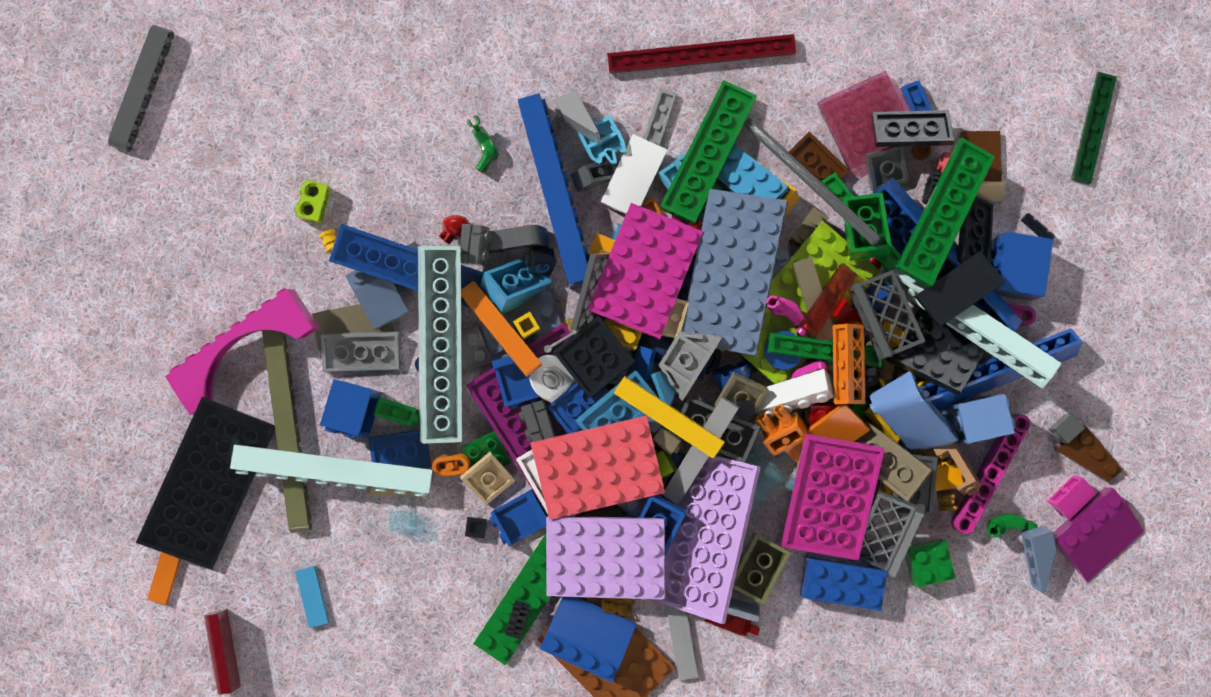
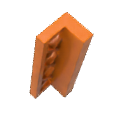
(845, 364)

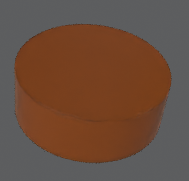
(921, 152)

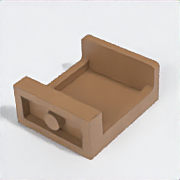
(953, 451)

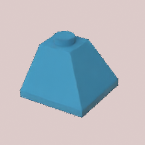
(662, 386)

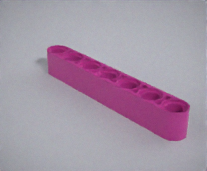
(990, 484)

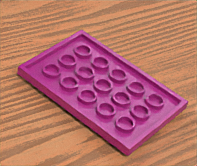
(645, 271)
(832, 496)

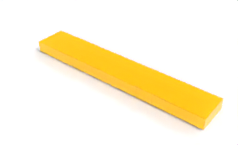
(669, 417)

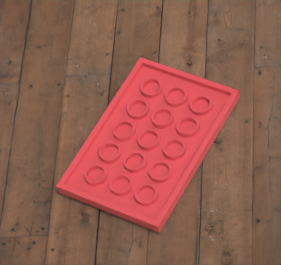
(597, 467)

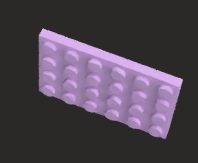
(605, 557)

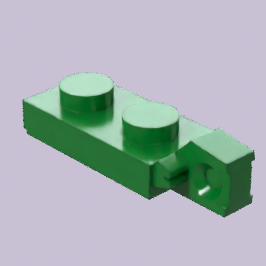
(396, 412)

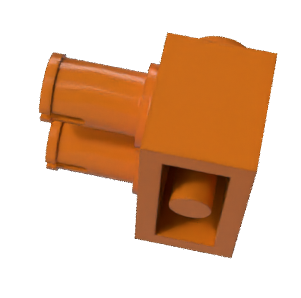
(784, 433)

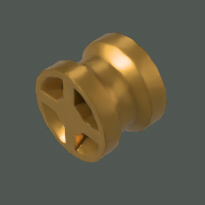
(947, 502)

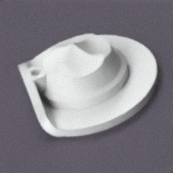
(551, 378)

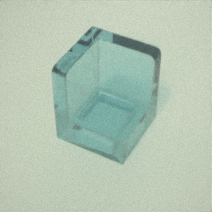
(402, 520)

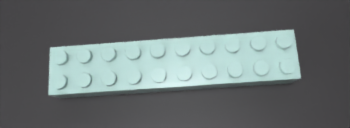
(440, 344)

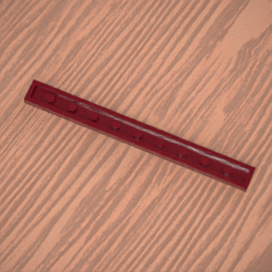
(701, 53)

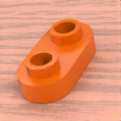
(452, 463)

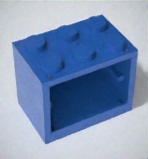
(1022, 264)
(350, 409)

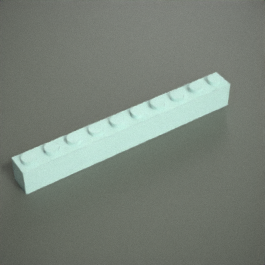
(991, 336)
(331, 469)

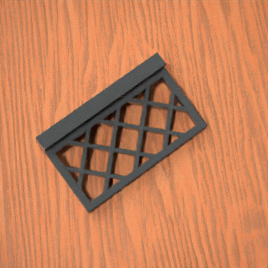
(593, 272)
(870, 319)
(905, 535)

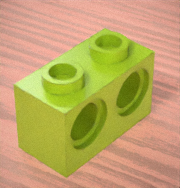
(318, 202)

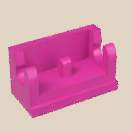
(1071, 496)

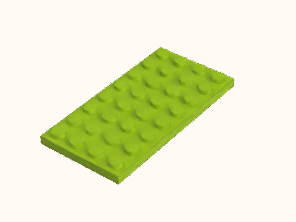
(828, 252)

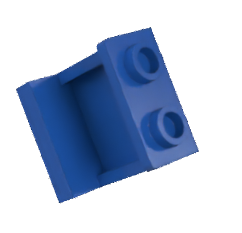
(513, 383)
(519, 518)

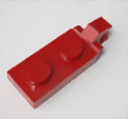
(737, 625)

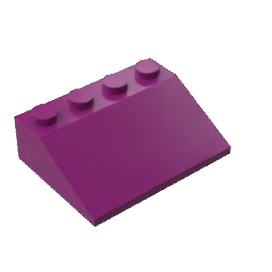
(1097, 533)

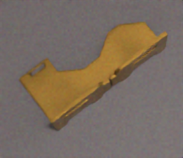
(618, 608)

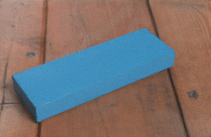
(312, 596)

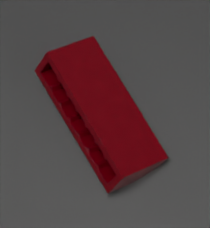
(222, 651)

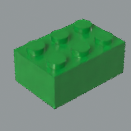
(872, 211)

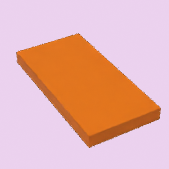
(838, 424)

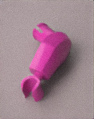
(784, 307)

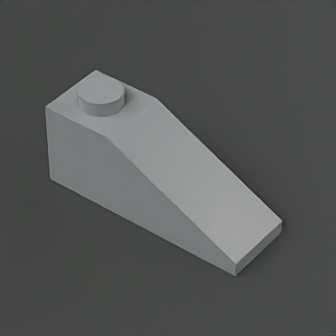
(576, 116)

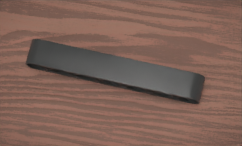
(140, 87)

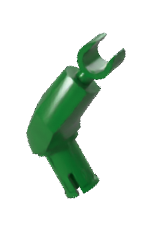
(486, 144)
(1004, 522)

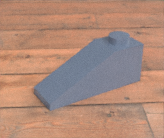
(1039, 554)

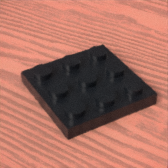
(594, 356)

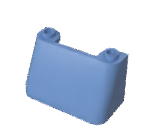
(912, 414)

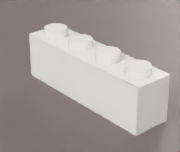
(798, 393)

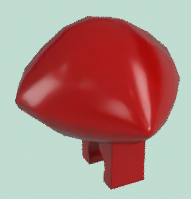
(452, 227)

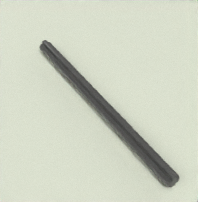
(848, 215)

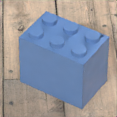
(981, 418)

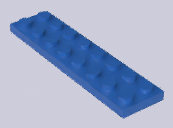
(385, 259)

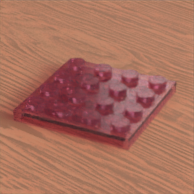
(850, 114)

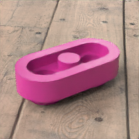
(1019, 310)
(814, 366)

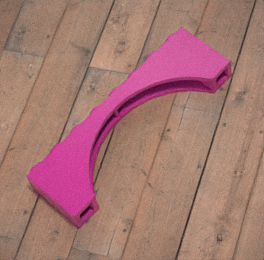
(197, 374)

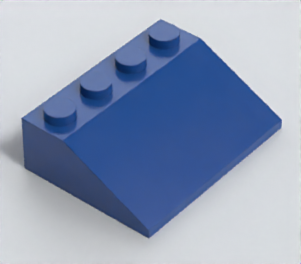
(588, 637)

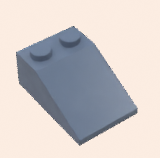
(377, 298)

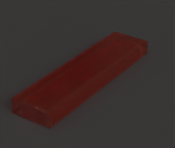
(828, 300)

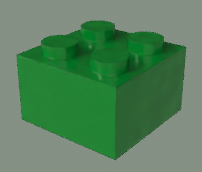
(929, 563)

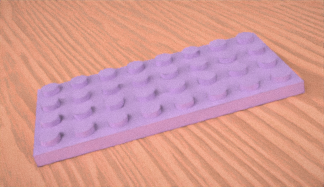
(710, 539)

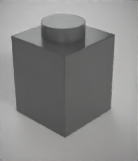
(1066, 429)

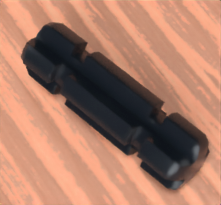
(1037, 227)

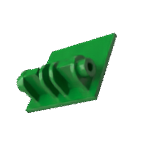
(480, 447)

